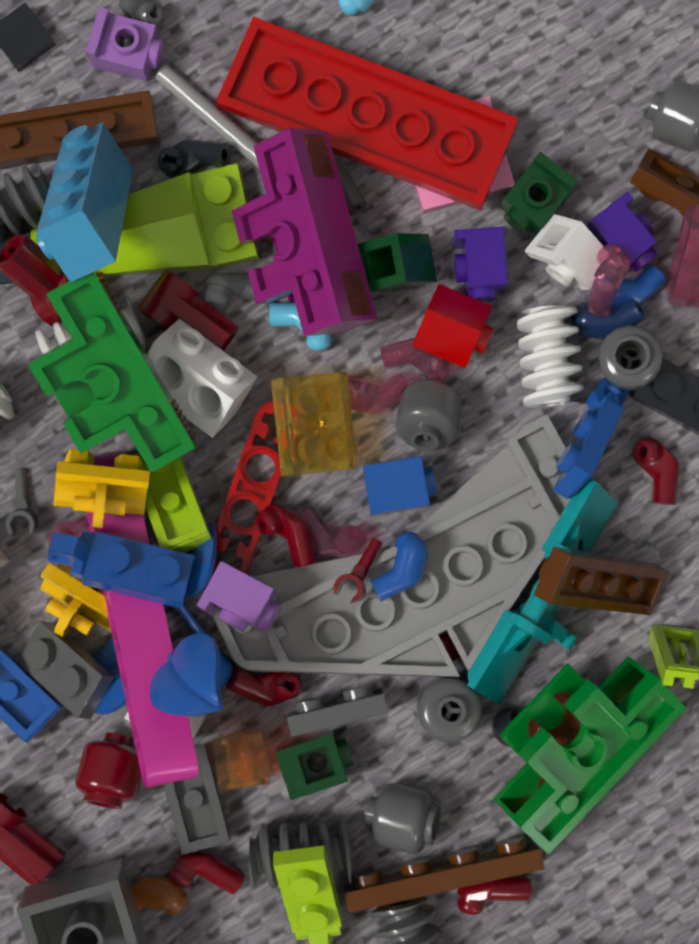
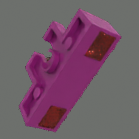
(311, 234)

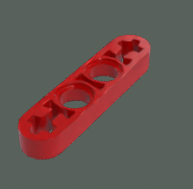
(247, 489)

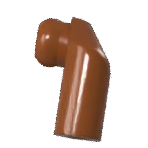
(159, 894)

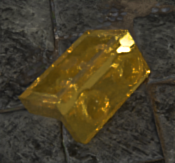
(314, 423)

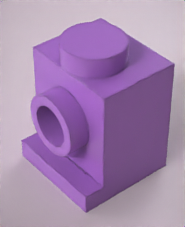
(129, 61)
(240, 599)

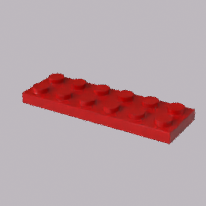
(368, 112)

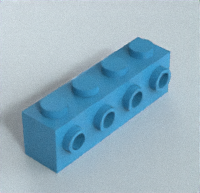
(85, 202)

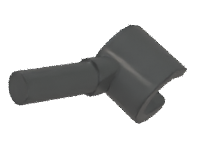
(21, 504)

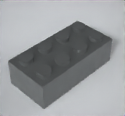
(83, 908)

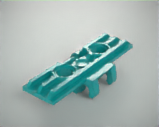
(534, 621)

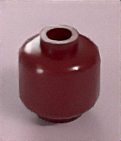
(109, 771)

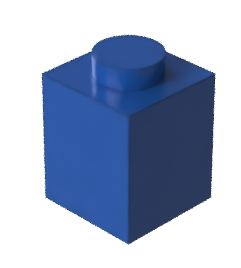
(398, 485)

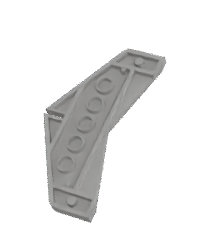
(477, 565)

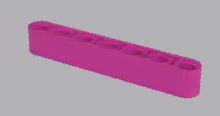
(141, 647)

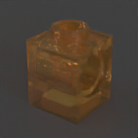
(242, 759)

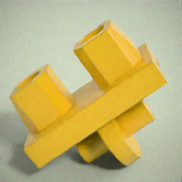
(101, 488)
(77, 598)

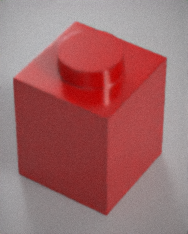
(454, 326)

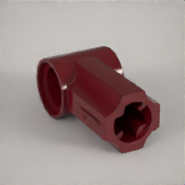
(34, 273)
(175, 300)
(24, 846)

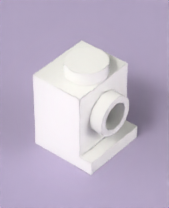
(568, 250)

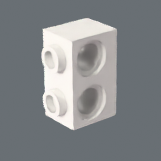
(200, 377)

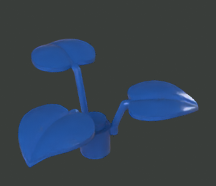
(196, 669)

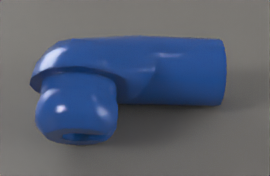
(407, 568)

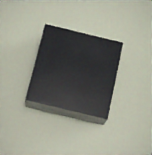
(23, 37)

